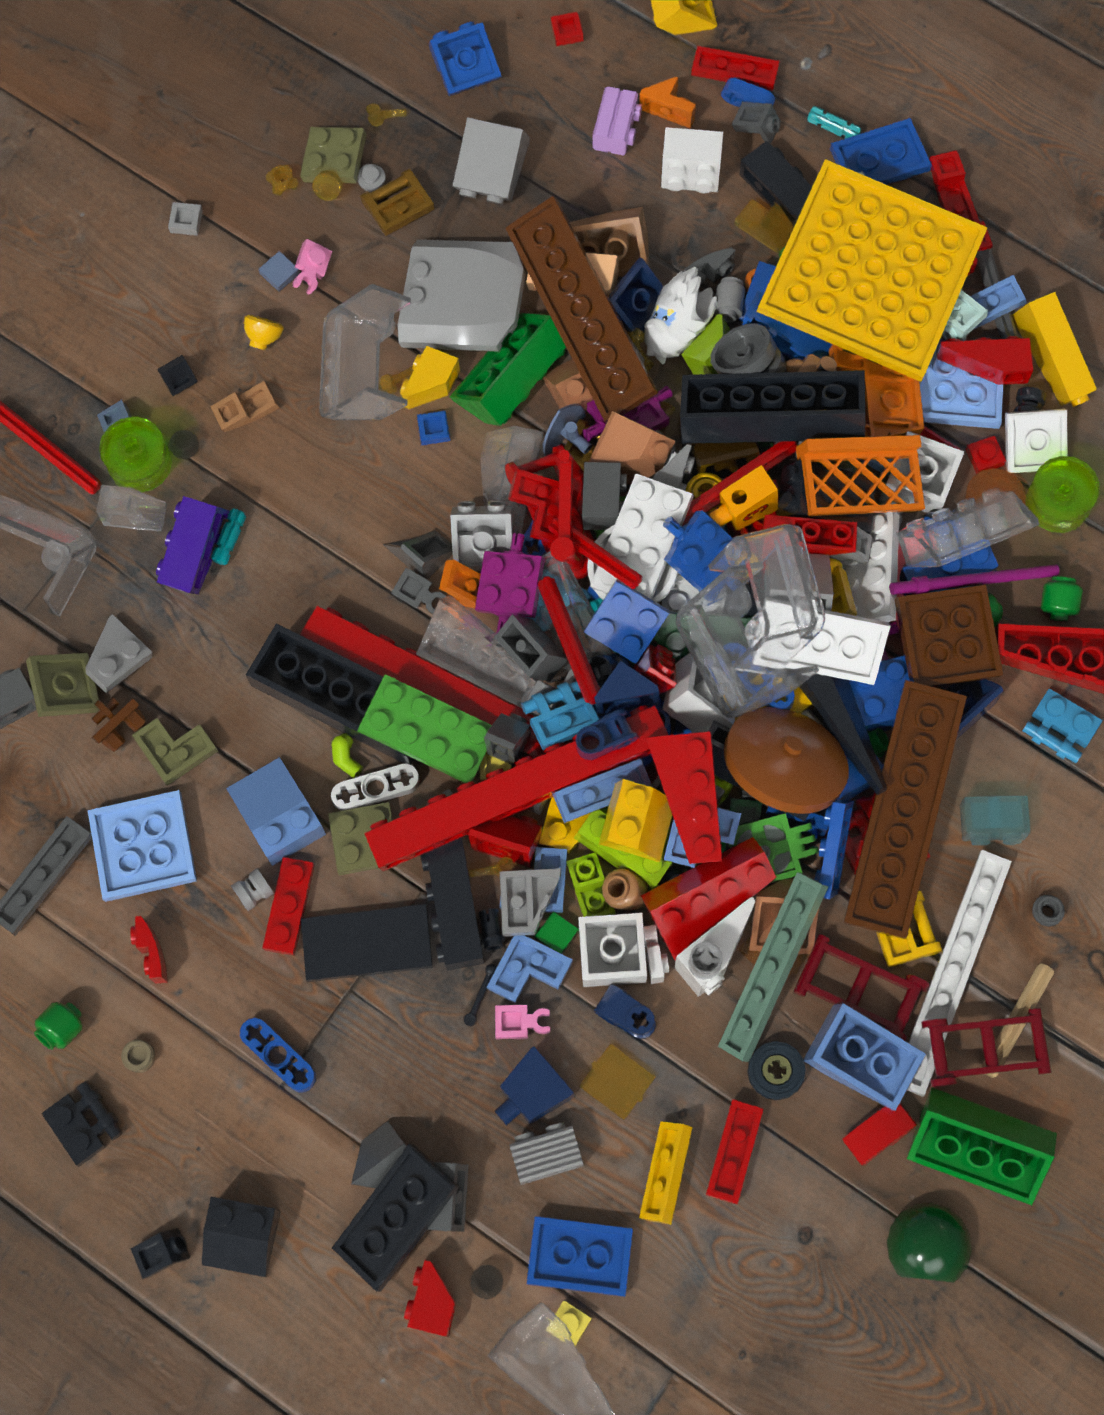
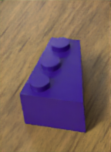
(190, 545)

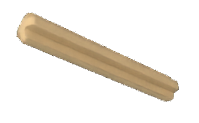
(1027, 1000)

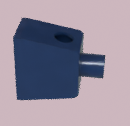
(532, 1090)

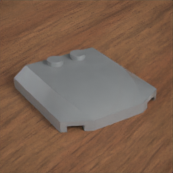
(461, 295)

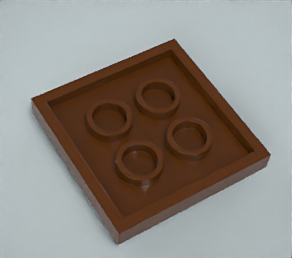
(949, 636)

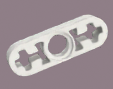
(395, 773)

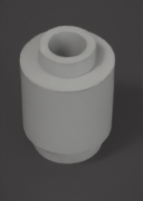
(730, 298)

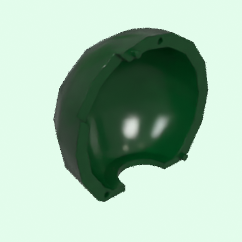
(929, 1243)

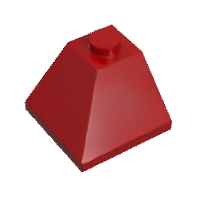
(508, 838)

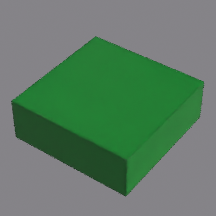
(556, 933)

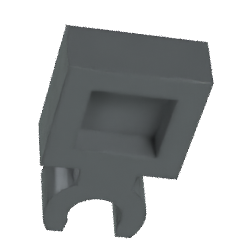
(415, 589)

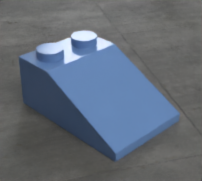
(276, 811)
(864, 1056)

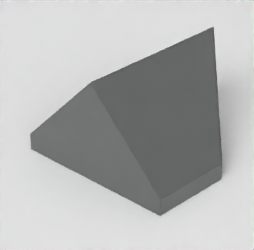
(422, 554)
(377, 1156)

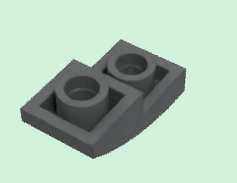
(714, 265)

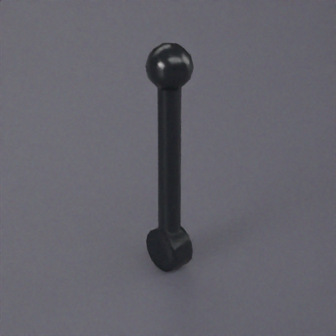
(470, 1019)

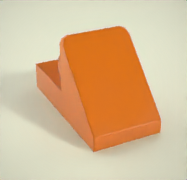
(662, 102)
(460, 583)

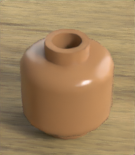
(624, 889)

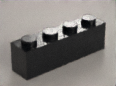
(776, 180)
(454, 906)

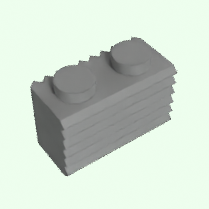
(546, 1153)

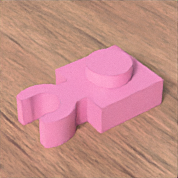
(313, 263)
(514, 1021)

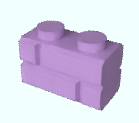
(615, 121)

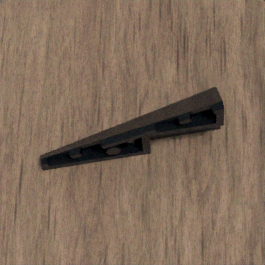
(843, 719)

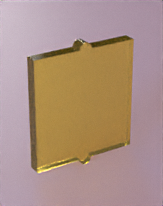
(617, 1082)

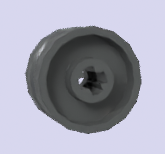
(747, 351)

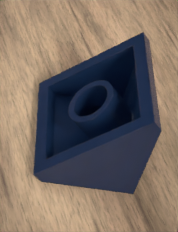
(636, 296)
(626, 691)
(980, 698)

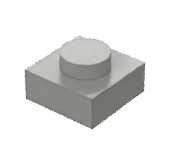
(185, 218)

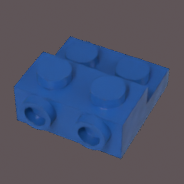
(464, 58)

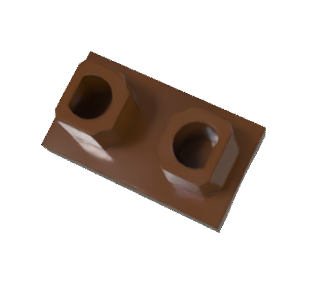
(107, 734)

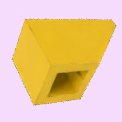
(431, 377)

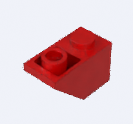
(433, 1303)

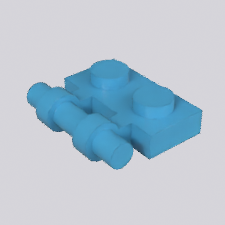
(1066, 719)
(563, 722)

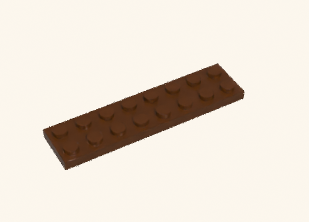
(581, 309)
(906, 812)

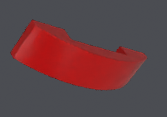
(952, 190)

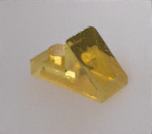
(765, 225)

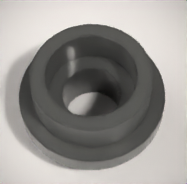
(1056, 906)

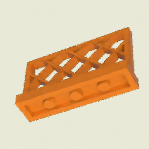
(864, 449)

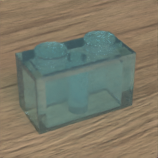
(995, 819)

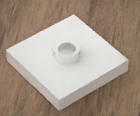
(1034, 438)

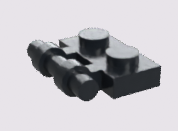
(74, 1129)

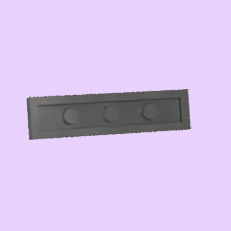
(42, 874)

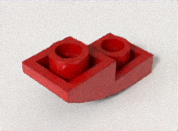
(147, 942)
(878, 1133)

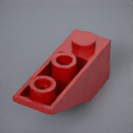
(994, 360)
(820, 535)
(658, 667)

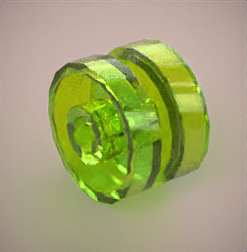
(135, 454)
(1063, 493)

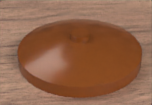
(786, 760)

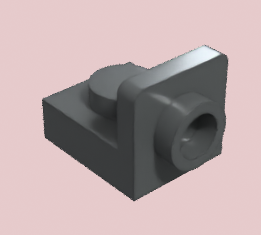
(757, 118)

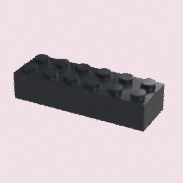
(772, 406)
(318, 684)

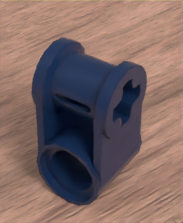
(607, 734)
(621, 1010)

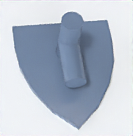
(564, 427)

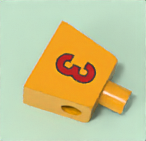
(746, 500)

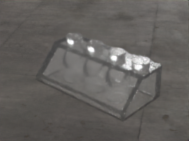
(965, 528)

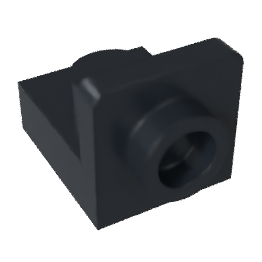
(160, 1252)

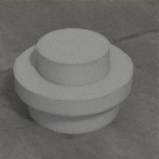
(371, 177)

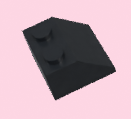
(239, 1236)

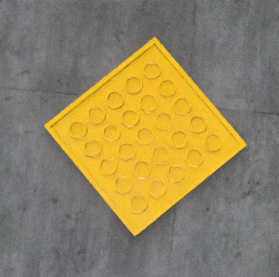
(872, 270)

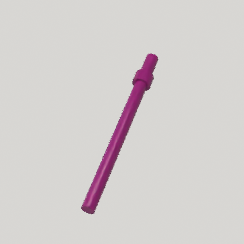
(922, 584)

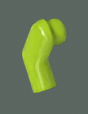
(341, 755)

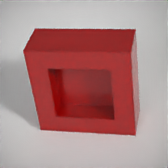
(566, 29)
(985, 454)

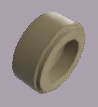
(138, 1056)

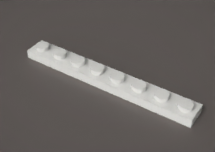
(958, 957)

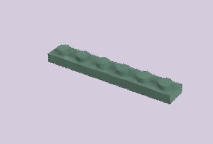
(772, 966)

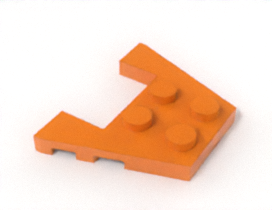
(891, 398)

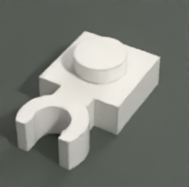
(656, 961)

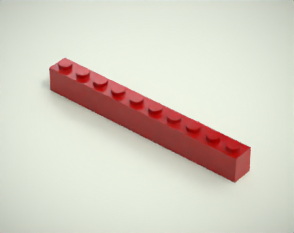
(383, 658)
(503, 794)

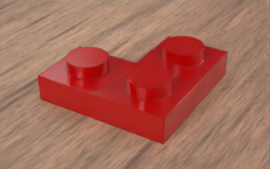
(540, 494)

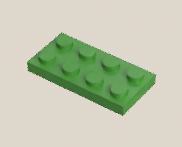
(426, 729)

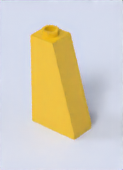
(1055, 349)

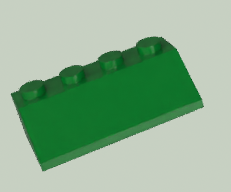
(508, 375)
(982, 1146)

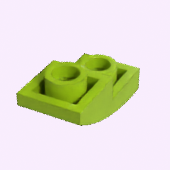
(587, 883)

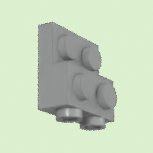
(480, 530)

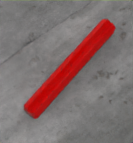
(601, 557)

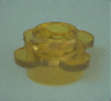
(278, 173)

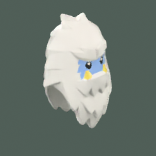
(678, 316)

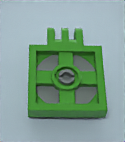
(780, 843)

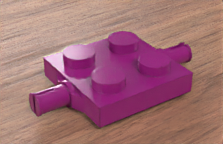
(647, 414)
(510, 582)

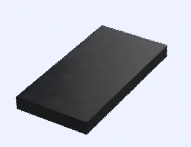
(366, 943)
(395, 1217)

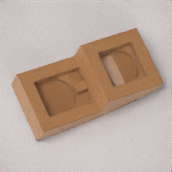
(246, 408)

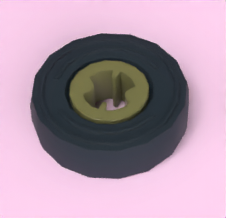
(764, 1082)

